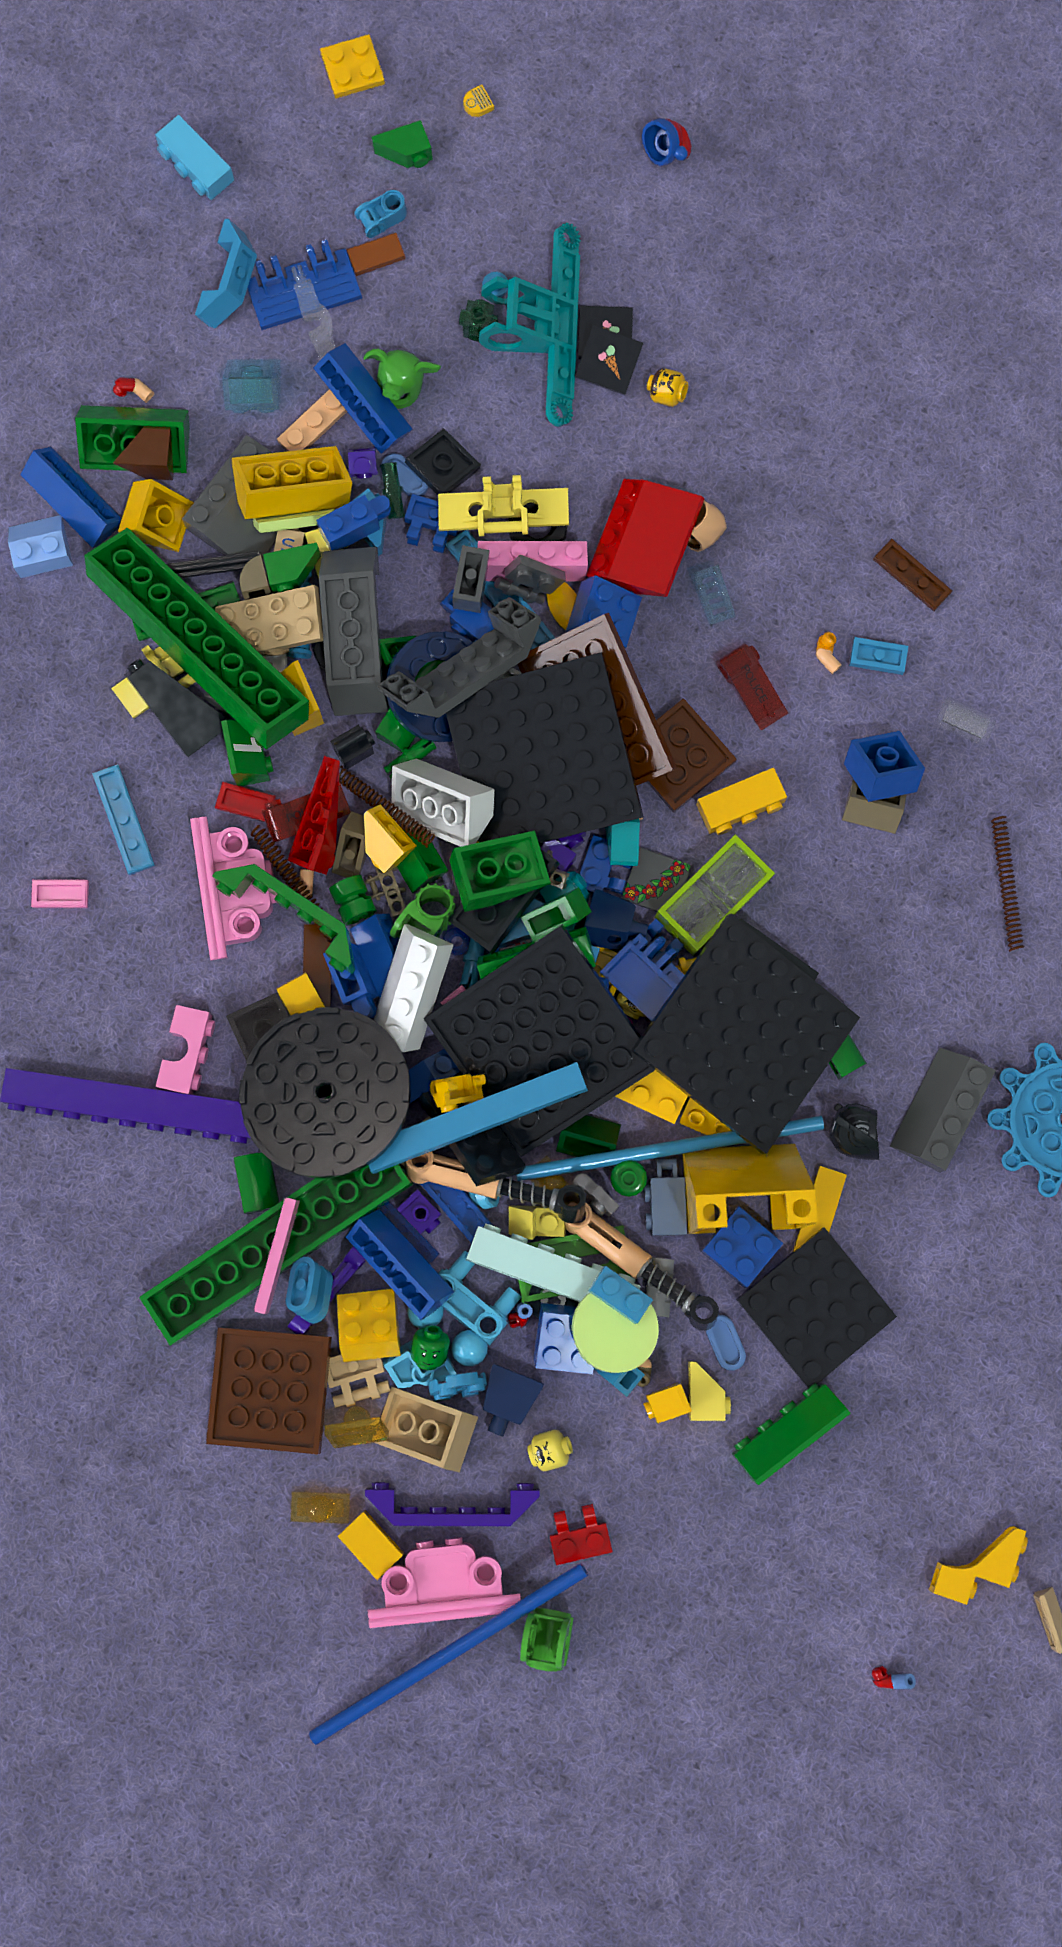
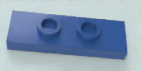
(458, 1208)

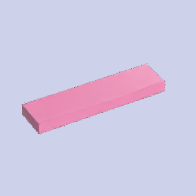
(276, 1256)

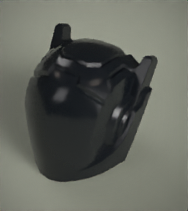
(855, 1131)

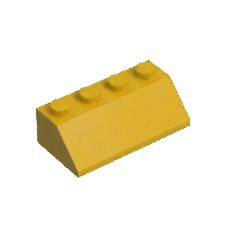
(291, 482)

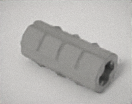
(660, 1302)

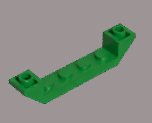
(237, 881)

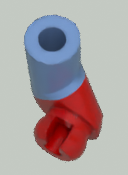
(520, 1317)
(892, 1681)

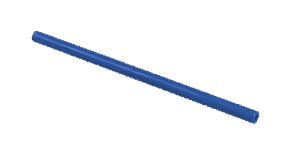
(448, 1653)

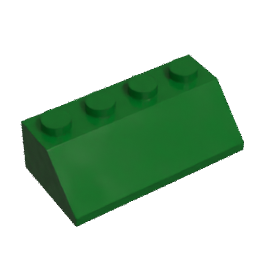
(108, 430)
(789, 1433)

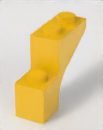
(994, 1564)

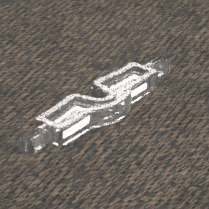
(312, 310)

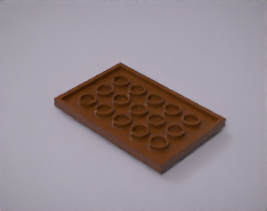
(641, 732)

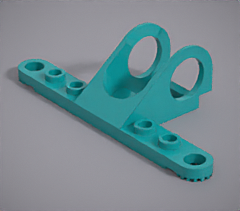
(554, 318)

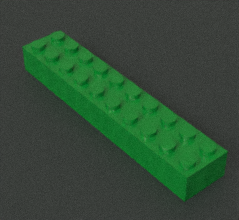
(197, 638)
(239, 1262)

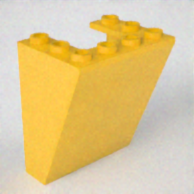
(746, 1172)

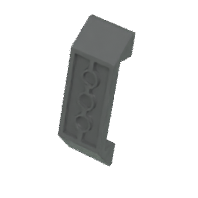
(351, 631)
(471, 667)

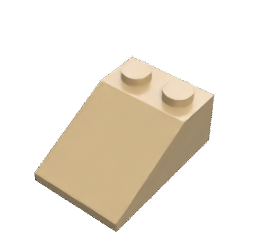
(427, 1429)

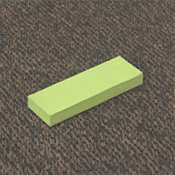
(289, 521)

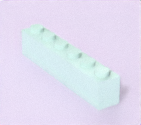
(534, 1265)

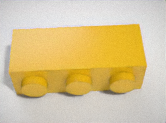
(742, 802)

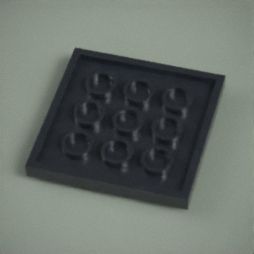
(816, 1308)

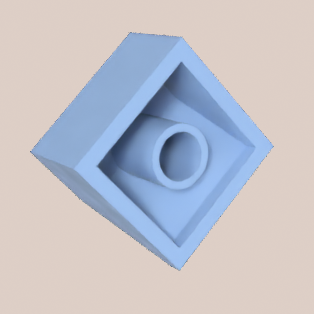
(39, 546)

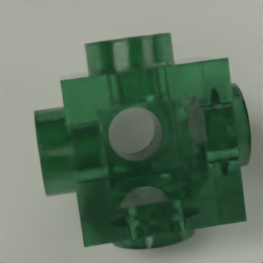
(476, 317)

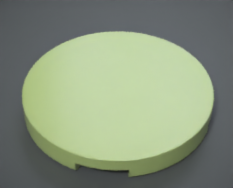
(611, 1340)

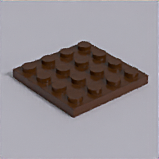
(269, 1390)

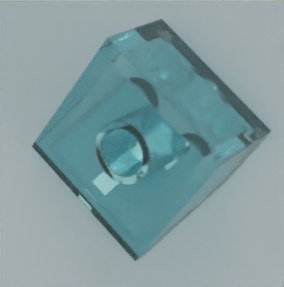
(252, 385)

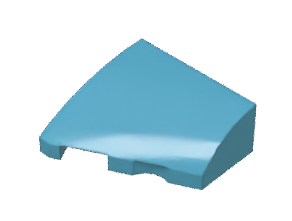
(406, 1372)

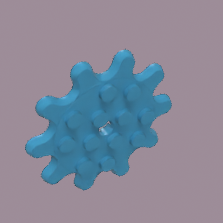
(1034, 1119)

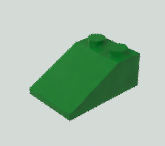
(498, 870)

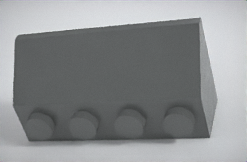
(942, 1109)

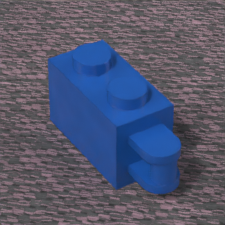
(353, 521)
(467, 623)
(355, 988)

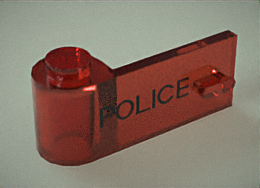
(752, 684)
(285, 817)

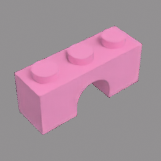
(183, 1074)

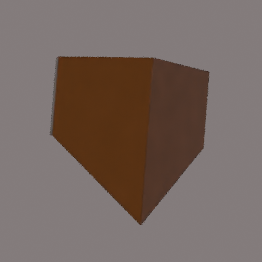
(149, 454)

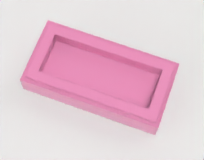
(60, 893)

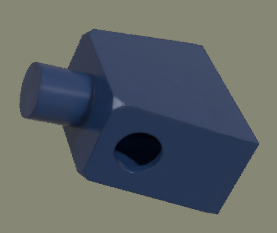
(612, 921)
(509, 1397)

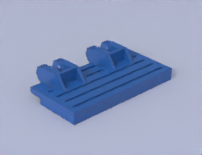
(276, 299)
(640, 979)

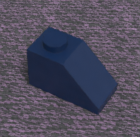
(430, 1069)

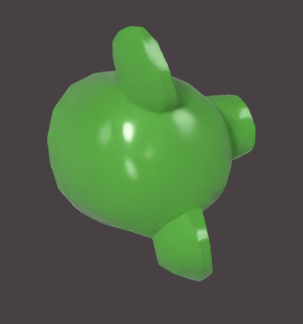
(400, 374)

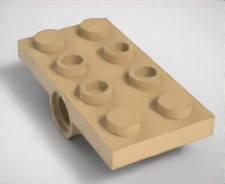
(277, 620)

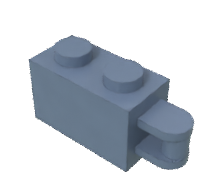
(666, 1201)

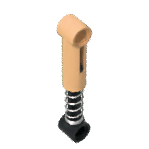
(452, 1174)
(638, 1264)

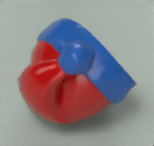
(666, 134)

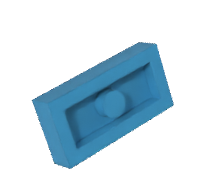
(878, 656)
(620, 1295)

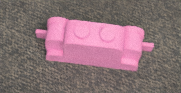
(228, 918)
(441, 1586)

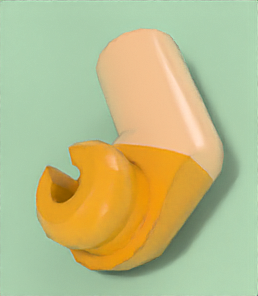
(824, 652)

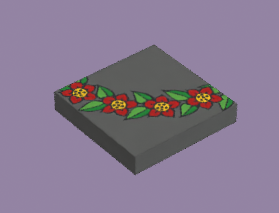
(655, 880)

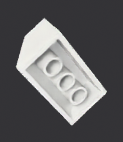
(442, 801)
(412, 986)

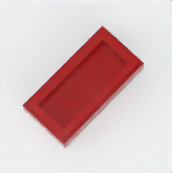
(242, 801)

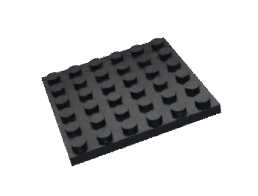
(548, 751)
(537, 1018)
(746, 1034)

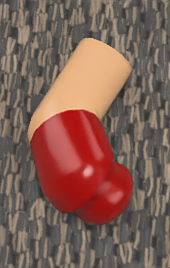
(125, 385)

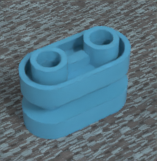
(309, 1290)

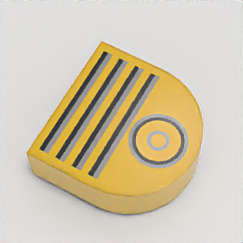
(477, 102)

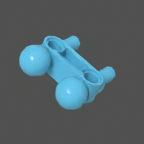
(472, 1344)

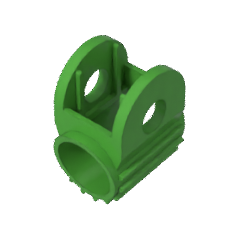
(415, 916)
(546, 1639)

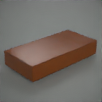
(376, 254)

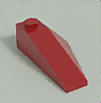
(317, 832)

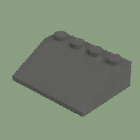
(217, 514)

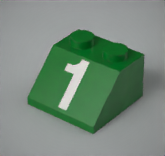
(245, 755)

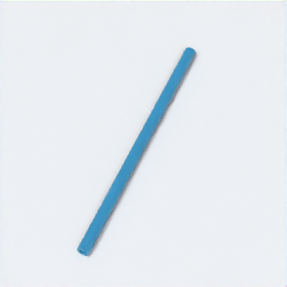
(656, 1150)

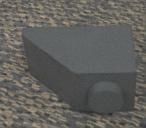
(471, 579)

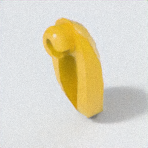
(561, 604)

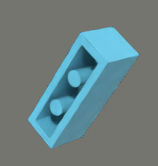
(194, 158)

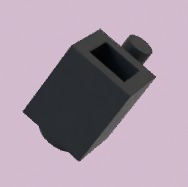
(353, 746)

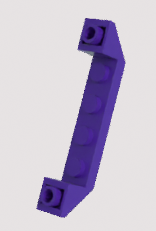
(384, 1500)

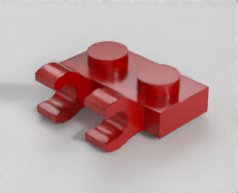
(580, 1542)

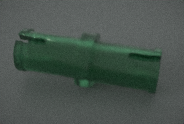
(392, 489)

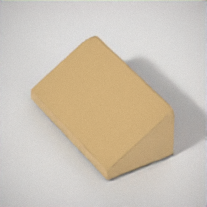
(1050, 1616)

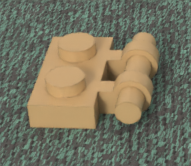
(345, 1372)

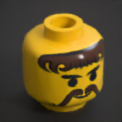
(667, 387)

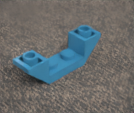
(219, 304)

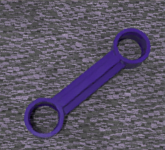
(342, 1274)

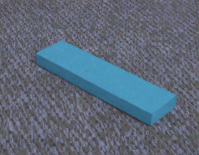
(123, 819)

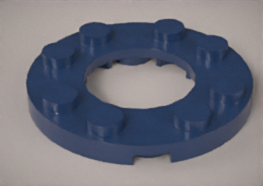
(409, 660)

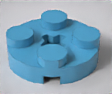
(467, 1384)

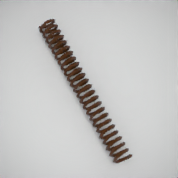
(387, 808)
(284, 868)
(1007, 882)

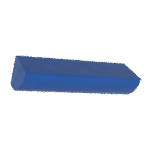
(362, 398)
(70, 496)
(376, 947)
(399, 1264)

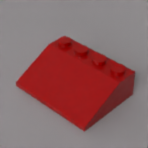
(645, 537)

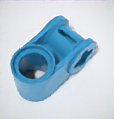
(380, 214)

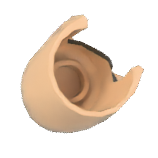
(709, 527)

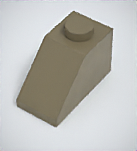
(351, 847)

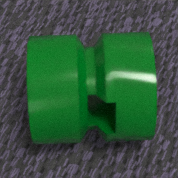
(351, 897)

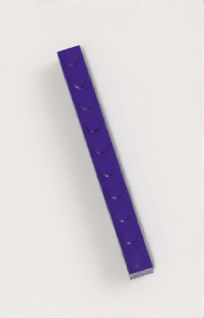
(123, 1103)

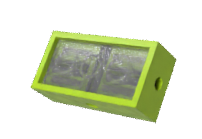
(712, 893)

